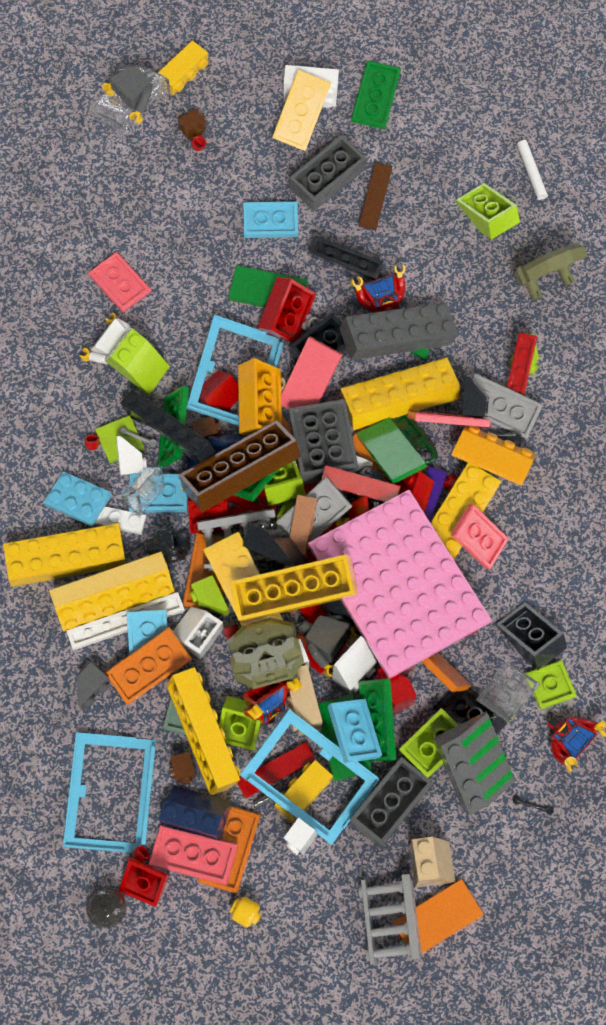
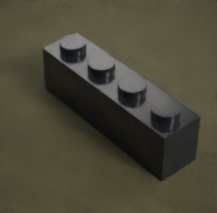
(346, 258)

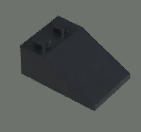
(273, 543)
(532, 635)
(463, 706)

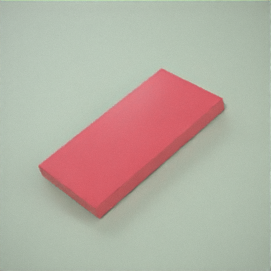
(310, 375)
(448, 418)
(193, 855)

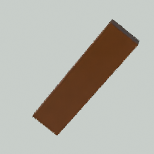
(375, 196)

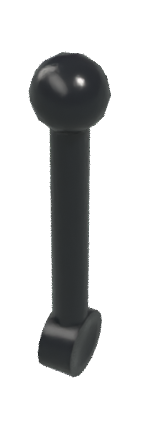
(549, 810)

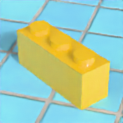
(185, 66)
(306, 788)

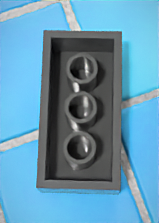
(327, 173)
(391, 802)

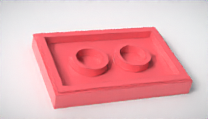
(119, 282)
(479, 536)

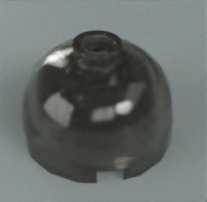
(106, 907)

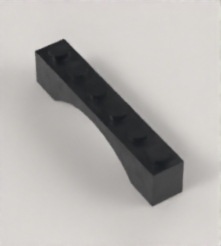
(149, 414)

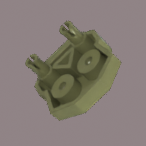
(557, 260)
(265, 653)

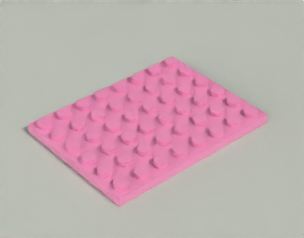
(406, 582)

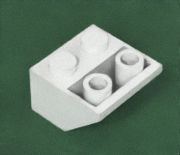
(198, 631)

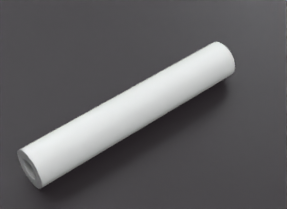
(532, 170)

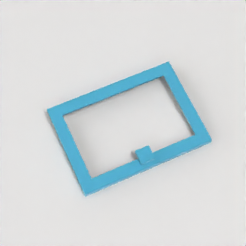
(207, 365)
(328, 750)
(77, 790)

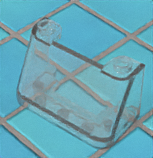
(114, 112)

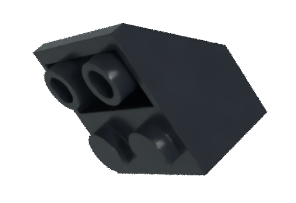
(475, 400)

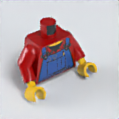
(382, 293)
(269, 700)
(573, 738)

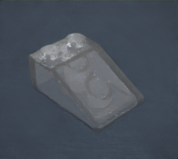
(144, 489)
(508, 692)

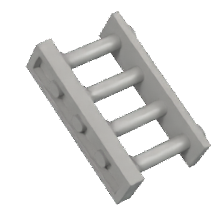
(226, 524)
(410, 927)

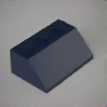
(195, 812)

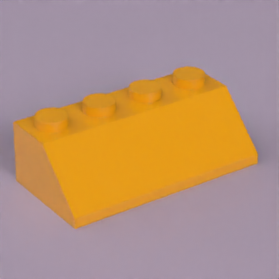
(258, 396)
(494, 454)

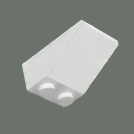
(354, 666)

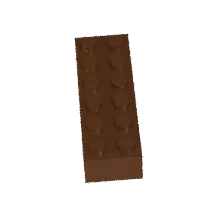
(239, 466)

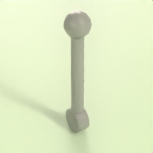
(152, 443)

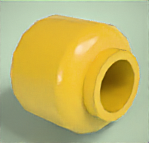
(245, 912)

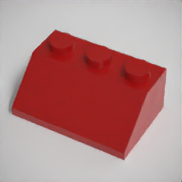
(286, 309)

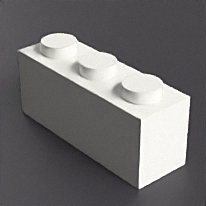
(300, 837)

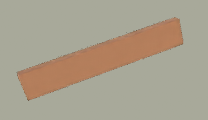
(302, 525)

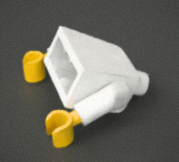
(107, 341)

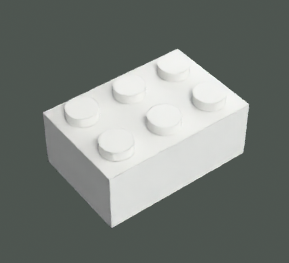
(329, 75)

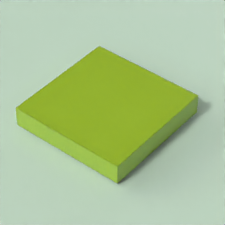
(109, 432)
(554, 685)

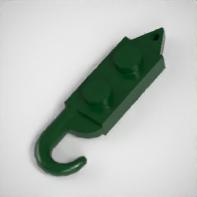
(415, 436)

